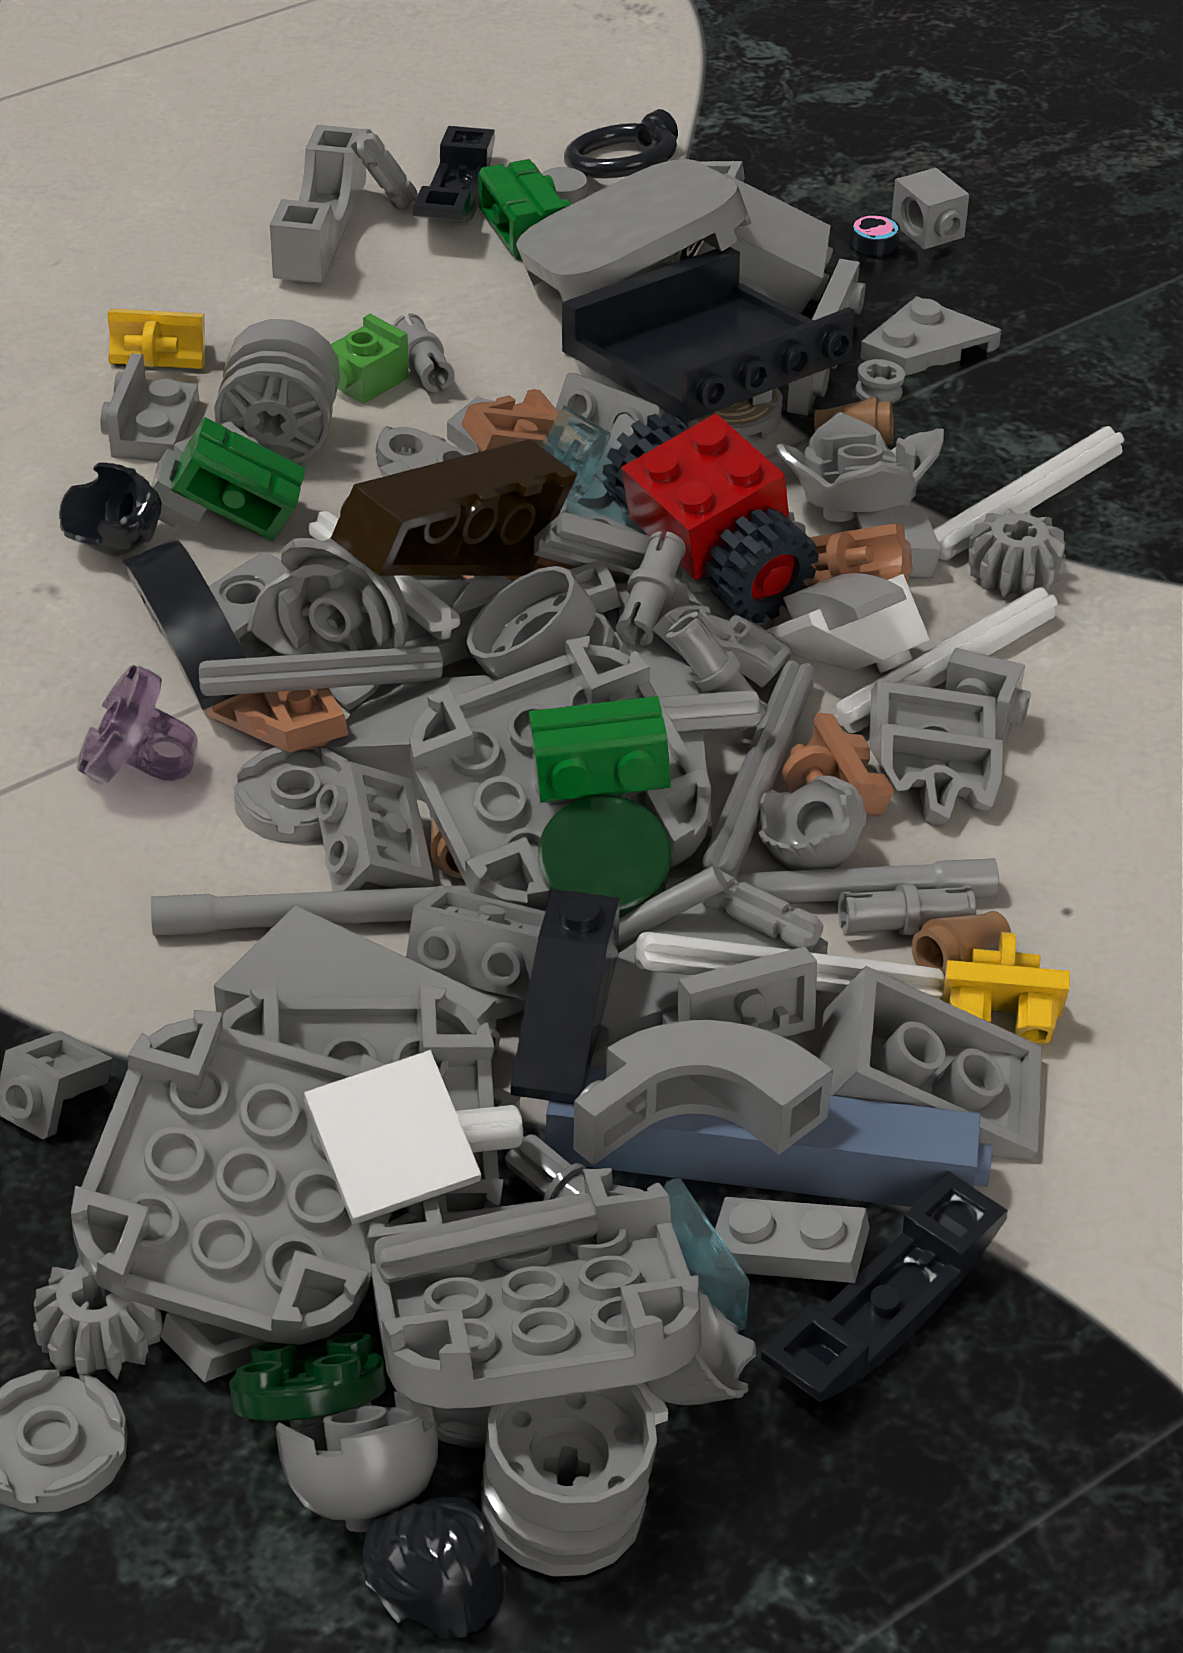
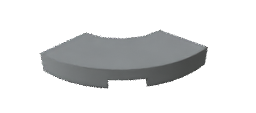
(756, 648)

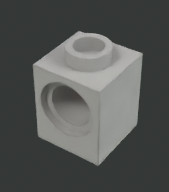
(930, 208)

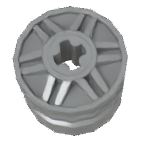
(280, 387)
(532, 621)
(568, 1478)

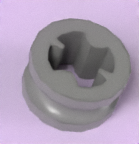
(880, 379)

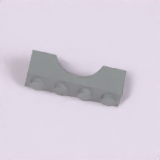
(310, 230)

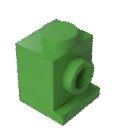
(372, 359)

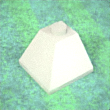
(876, 638)

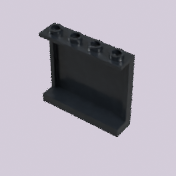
(699, 336)

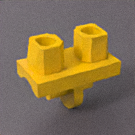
(161, 337)
(1010, 984)

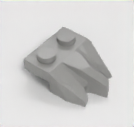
(937, 744)

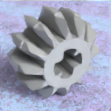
(1016, 552)
(90, 1325)

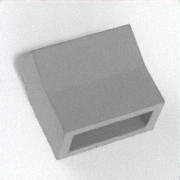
(918, 531)

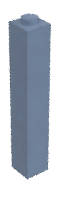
(856, 1154)

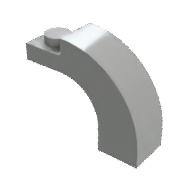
(703, 1069)

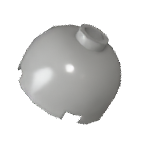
(361, 1460)

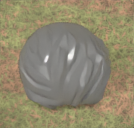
(812, 825)
(714, 1368)

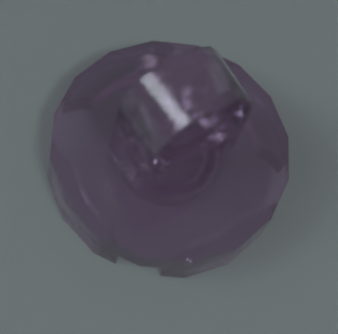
(132, 728)

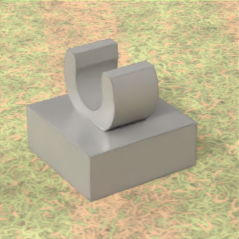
(172, 503)

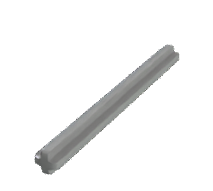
(759, 769)

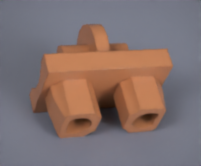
(868, 551)
(839, 756)

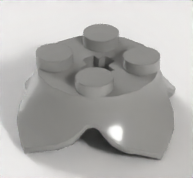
(855, 471)
(328, 606)

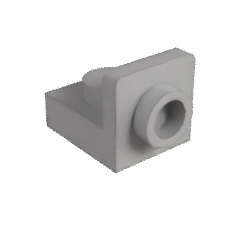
(991, 677)
(44, 1074)

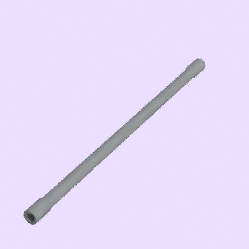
(210, 913)

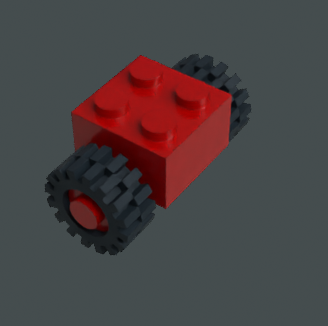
(721, 503)

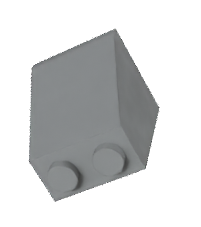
(778, 250)

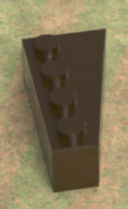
(457, 514)

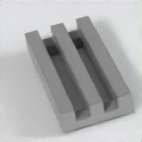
(584, 540)

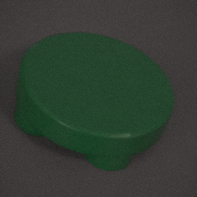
(606, 850)
(308, 1382)

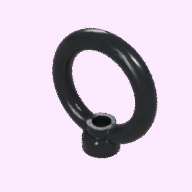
(654, 134)

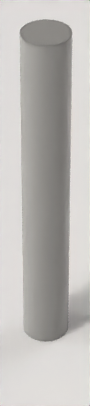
(671, 903)

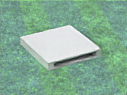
(391, 1137)

